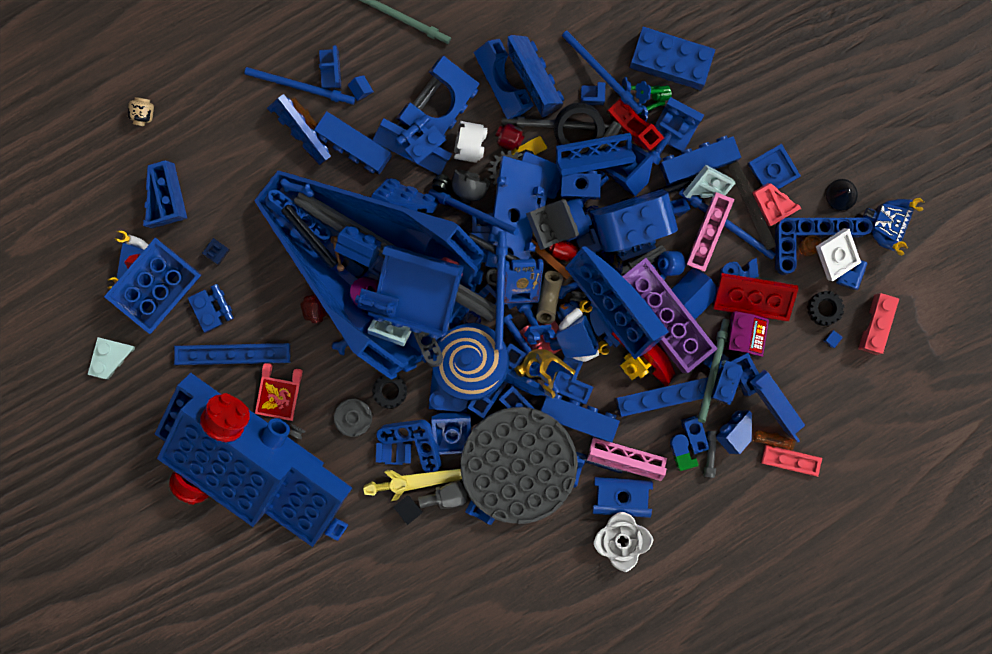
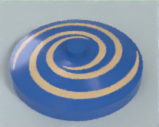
(471, 362)

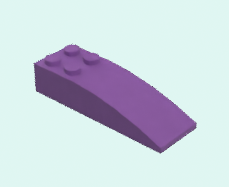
(686, 340)

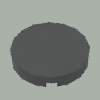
(353, 417)

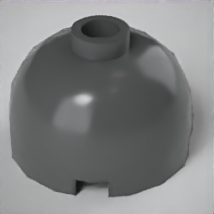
(469, 186)

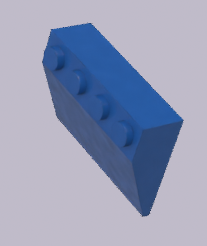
(534, 75)
(153, 285)

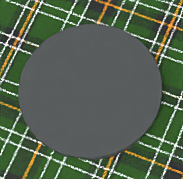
(518, 465)

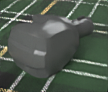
(447, 497)

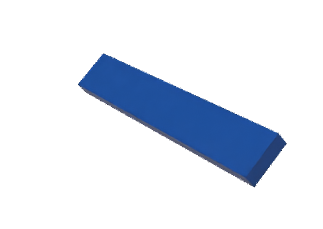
(232, 354)

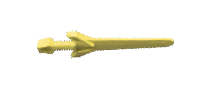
(410, 482)

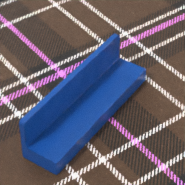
(389, 132)
(777, 404)

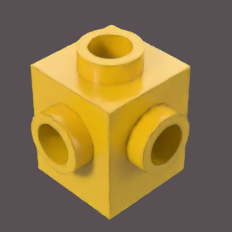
(635, 367)

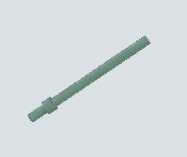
(431, 32)
(721, 338)

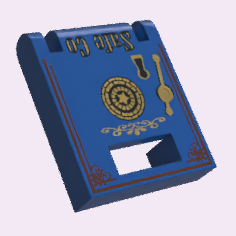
(523, 278)

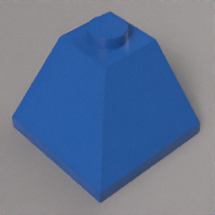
(635, 175)

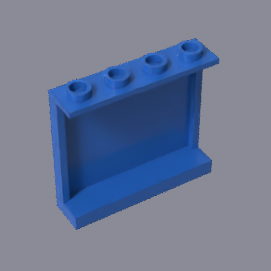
(424, 290)

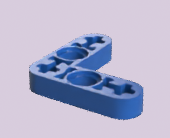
(417, 436)

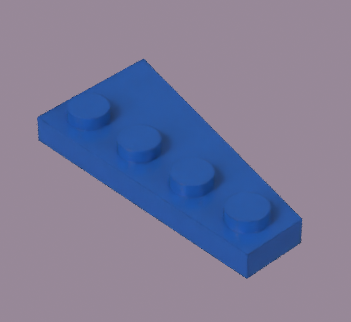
(299, 129)

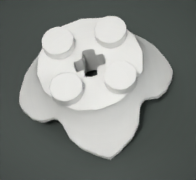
(638, 541)

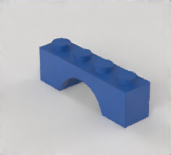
(492, 61)
(483, 405)

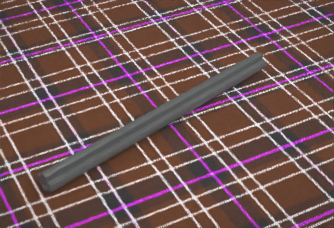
(339, 222)

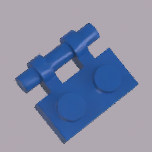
(425, 143)
(205, 310)

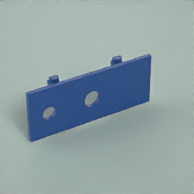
(518, 190)

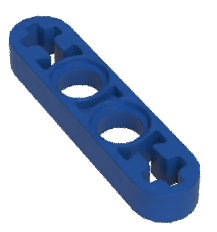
(304, 215)

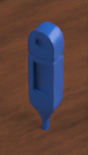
(524, 383)

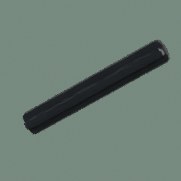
(309, 236)

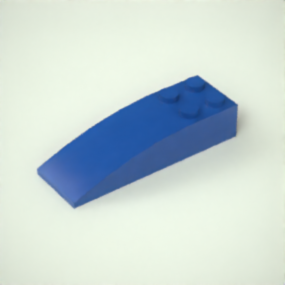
(617, 302)

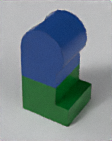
(679, 446)

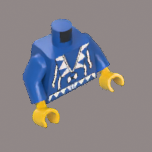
(891, 222)

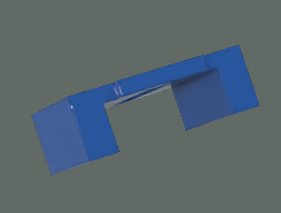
(384, 453)

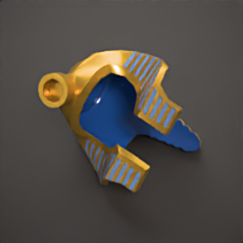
(544, 365)

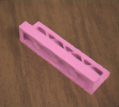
(625, 462)

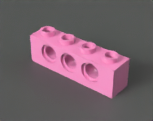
(709, 231)

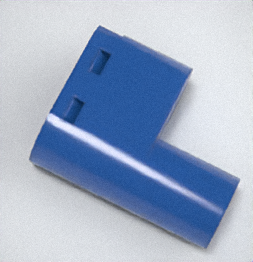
(853, 278)

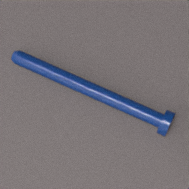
(521, 341)

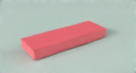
(791, 460)

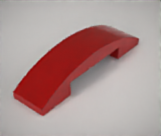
(661, 363)

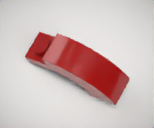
(642, 133)

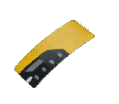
(533, 146)

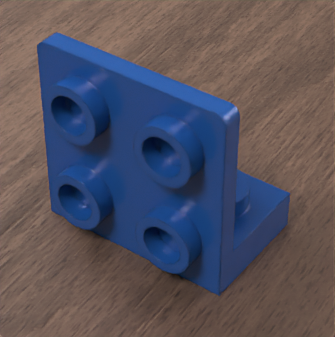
(681, 113)

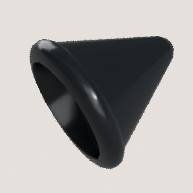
(841, 194)

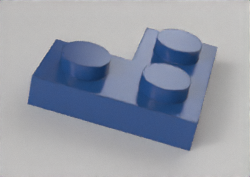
(570, 386)

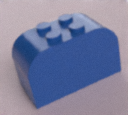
(634, 221)

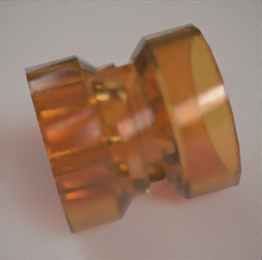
(812, 242)

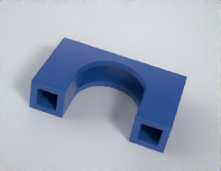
(461, 89)

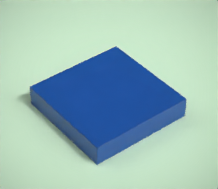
(774, 168)

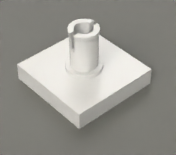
(838, 254)

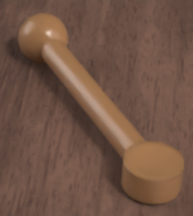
(340, 267)

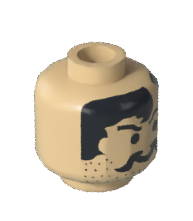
(140, 111)

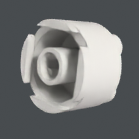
(469, 142)

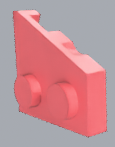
(774, 204)

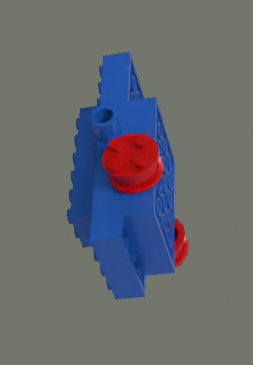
(245, 462)

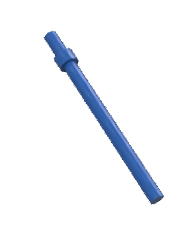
(335, 95)
(626, 97)
(446, 199)
(696, 202)
(501, 251)

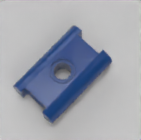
(637, 496)

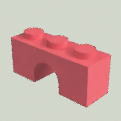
(876, 335)

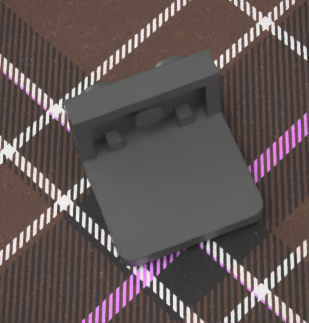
(552, 224)

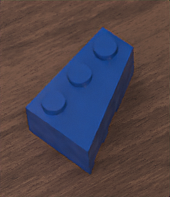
(163, 196)

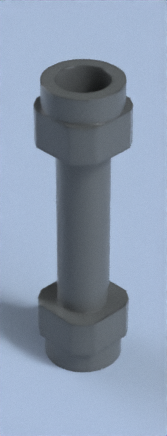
(709, 470)

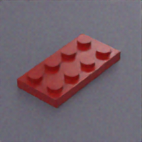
(755, 297)

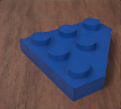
(408, 197)

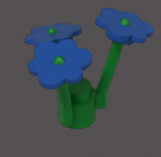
(659, 94)

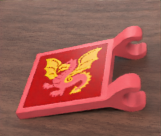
(276, 396)

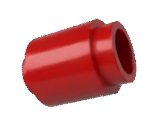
(563, 250)

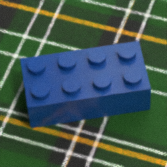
(672, 58)

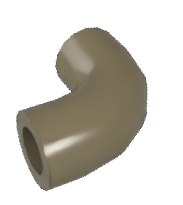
(549, 297)

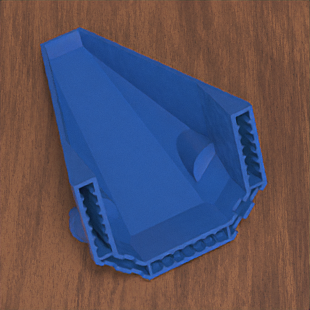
(395, 224)

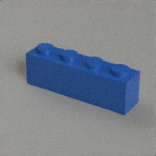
(353, 143)
(691, 162)
(580, 418)

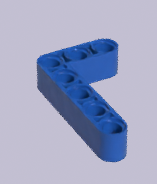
(813, 229)

